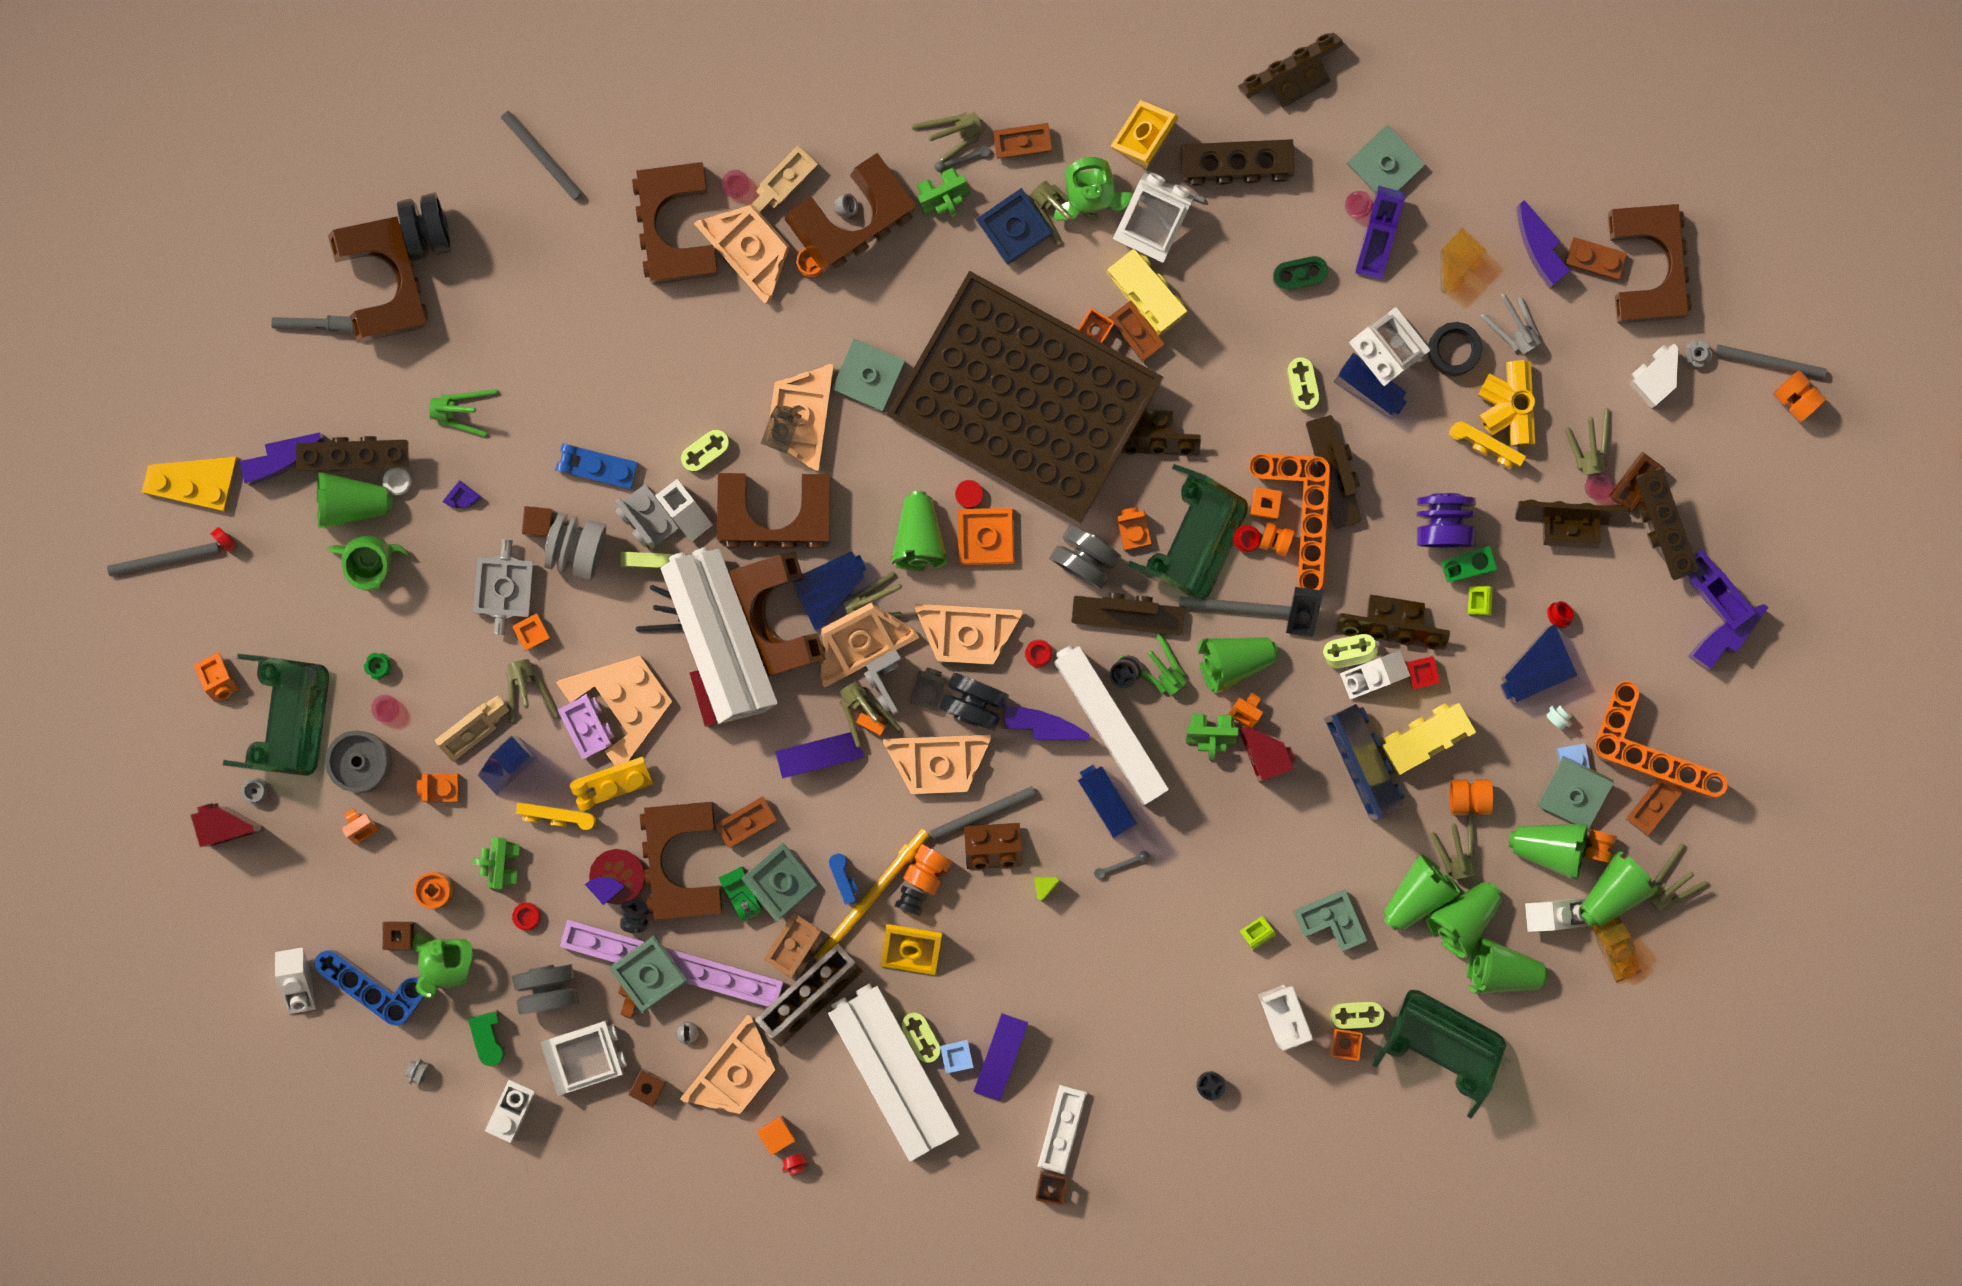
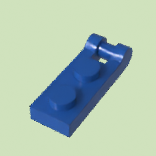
(598, 466)

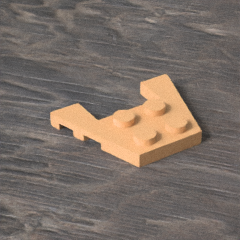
(632, 696)

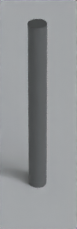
(541, 155)
(1769, 361)
(163, 559)
(1235, 606)
(983, 813)

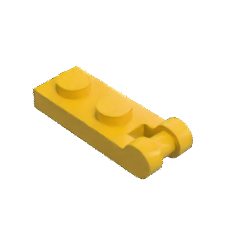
(1485, 444)
(611, 783)
(557, 816)

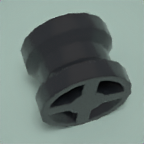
(911, 900)
(634, 916)
(1212, 1089)

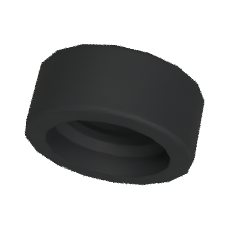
(1470, 334)

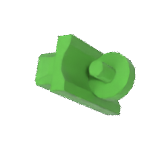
(944, 196)
(1212, 738)
(497, 874)

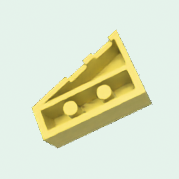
(1147, 291)
(1427, 737)

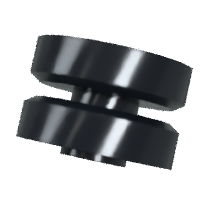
(419, 227)
(973, 702)

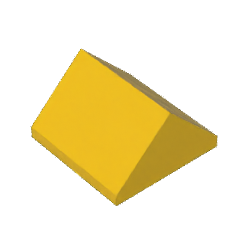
(1144, 133)
(911, 949)

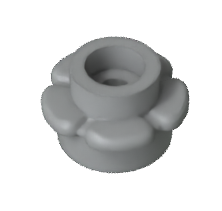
(1692, 358)
(249, 785)
(417, 1072)

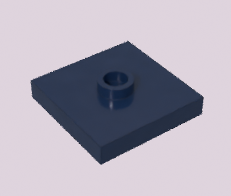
(1014, 226)

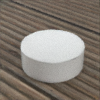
(397, 481)

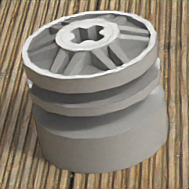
(575, 545)

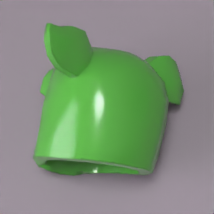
(1091, 189)
(366, 560)
(441, 963)

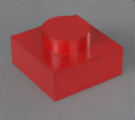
(1423, 672)

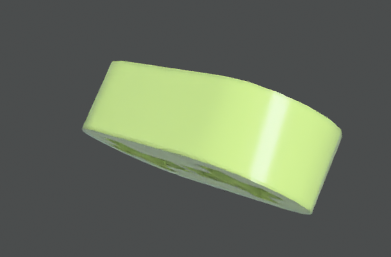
(1296, 385)
(709, 456)
(644, 560)
(1350, 651)
(1357, 1022)
(926, 1032)

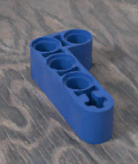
(367, 982)

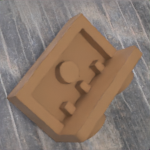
(793, 945)

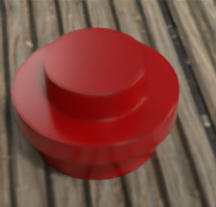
(1246, 538)
(1560, 614)
(1038, 653)
(795, 1164)

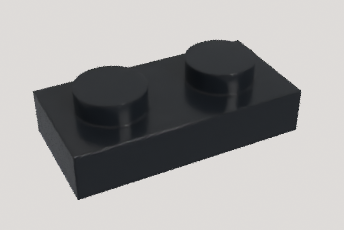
(1304, 611)

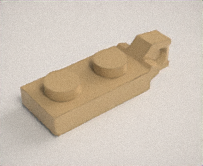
(784, 179)
(472, 728)

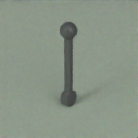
(984, 152)
(1143, 856)

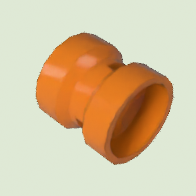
(805, 263)
(1282, 540)
(1600, 846)

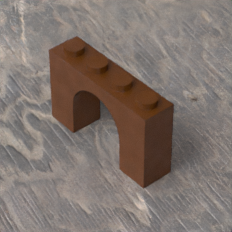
(655, 189)
(1662, 226)
(386, 242)
(832, 245)
(809, 527)
(753, 586)
(661, 826)

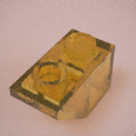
(1457, 257)
(1617, 949)

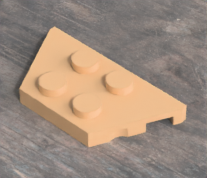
(748, 246)
(809, 397)
(967, 632)
(860, 640)
(937, 762)
(733, 1072)

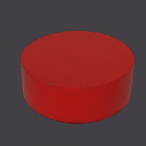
(968, 493)
(223, 539)
(526, 916)

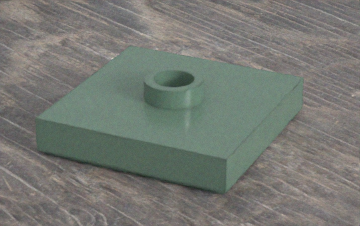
(1386, 161)
(868, 375)
(1575, 792)
(779, 882)
(648, 973)

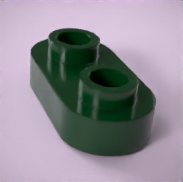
(1299, 273)

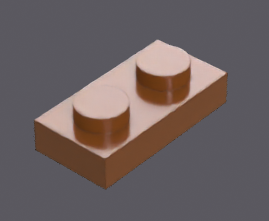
(1022, 141)
(1595, 258)
(1136, 331)
(1654, 806)
(745, 822)

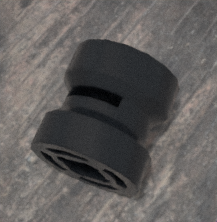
(1121, 674)

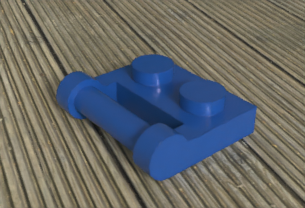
(847, 887)

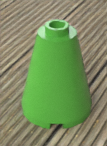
(349, 500)
(918, 535)
(1234, 659)
(1552, 846)
(1617, 891)
(1419, 894)
(1465, 918)
(1503, 970)

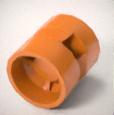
(1800, 406)
(1471, 797)
(928, 869)
(434, 890)

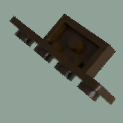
(1295, 75)
(1156, 437)
(1326, 444)
(352, 455)
(1572, 523)
(1665, 524)
(1128, 614)
(1395, 622)

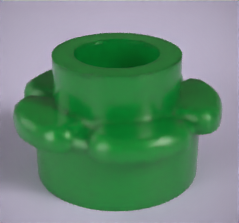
(370, 666)

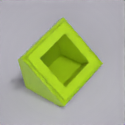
(1480, 600)
(1044, 886)
(1258, 933)

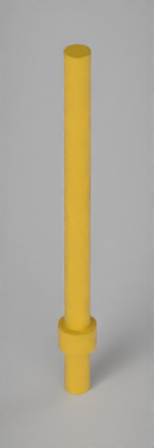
(907, 854)

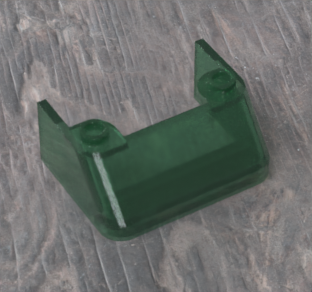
(1202, 537)
(293, 718)
(1448, 1040)

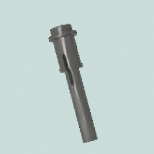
(332, 324)

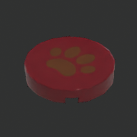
(622, 867)

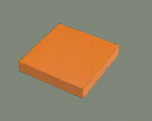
(986, 536)

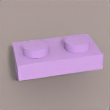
(586, 726)

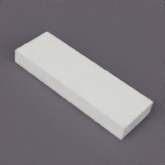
(1062, 1129)

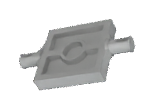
(503, 587)

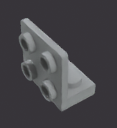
(648, 517)
(884, 664)

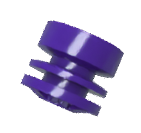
(1446, 521)

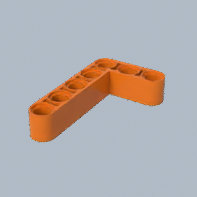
(1309, 510)
(1648, 754)

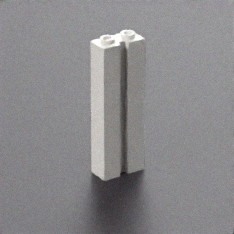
(718, 635)
(1110, 724)
(892, 1071)

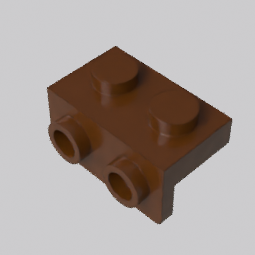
(993, 846)

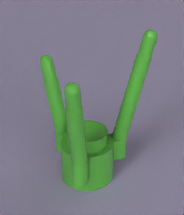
(443, 409)
(1170, 679)

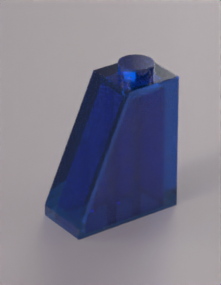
(1364, 385)
(829, 586)
(1539, 667)
(506, 764)
(1106, 800)

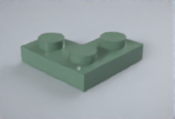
(1332, 912)

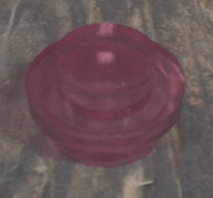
(735, 184)
(1358, 204)
(1598, 486)
(385, 708)

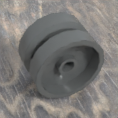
(1087, 553)
(375, 761)
(545, 989)

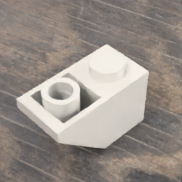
(1659, 378)
(684, 510)
(1375, 674)
(1554, 915)
(294, 980)
(510, 1111)

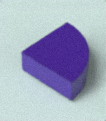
(461, 496)
(604, 888)

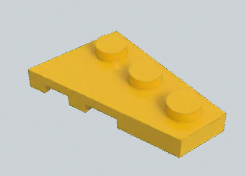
(193, 482)

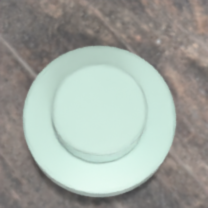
(1559, 717)

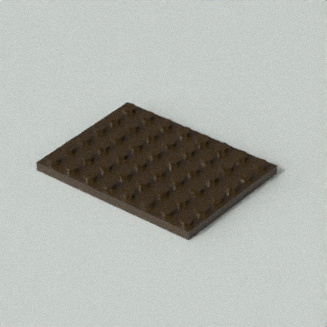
(1025, 397)

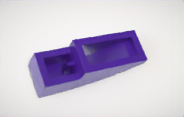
(1380, 232)
(1539, 245)
(279, 459)
(1719, 592)
(1724, 638)
(1044, 725)
(818, 755)
(1000, 1056)

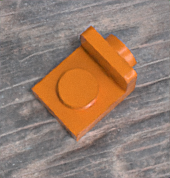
(1133, 528)
(215, 678)
(439, 787)

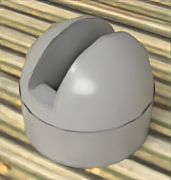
(850, 201)
(693, 1033)

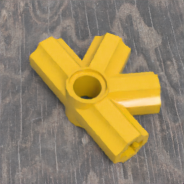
(1504, 412)

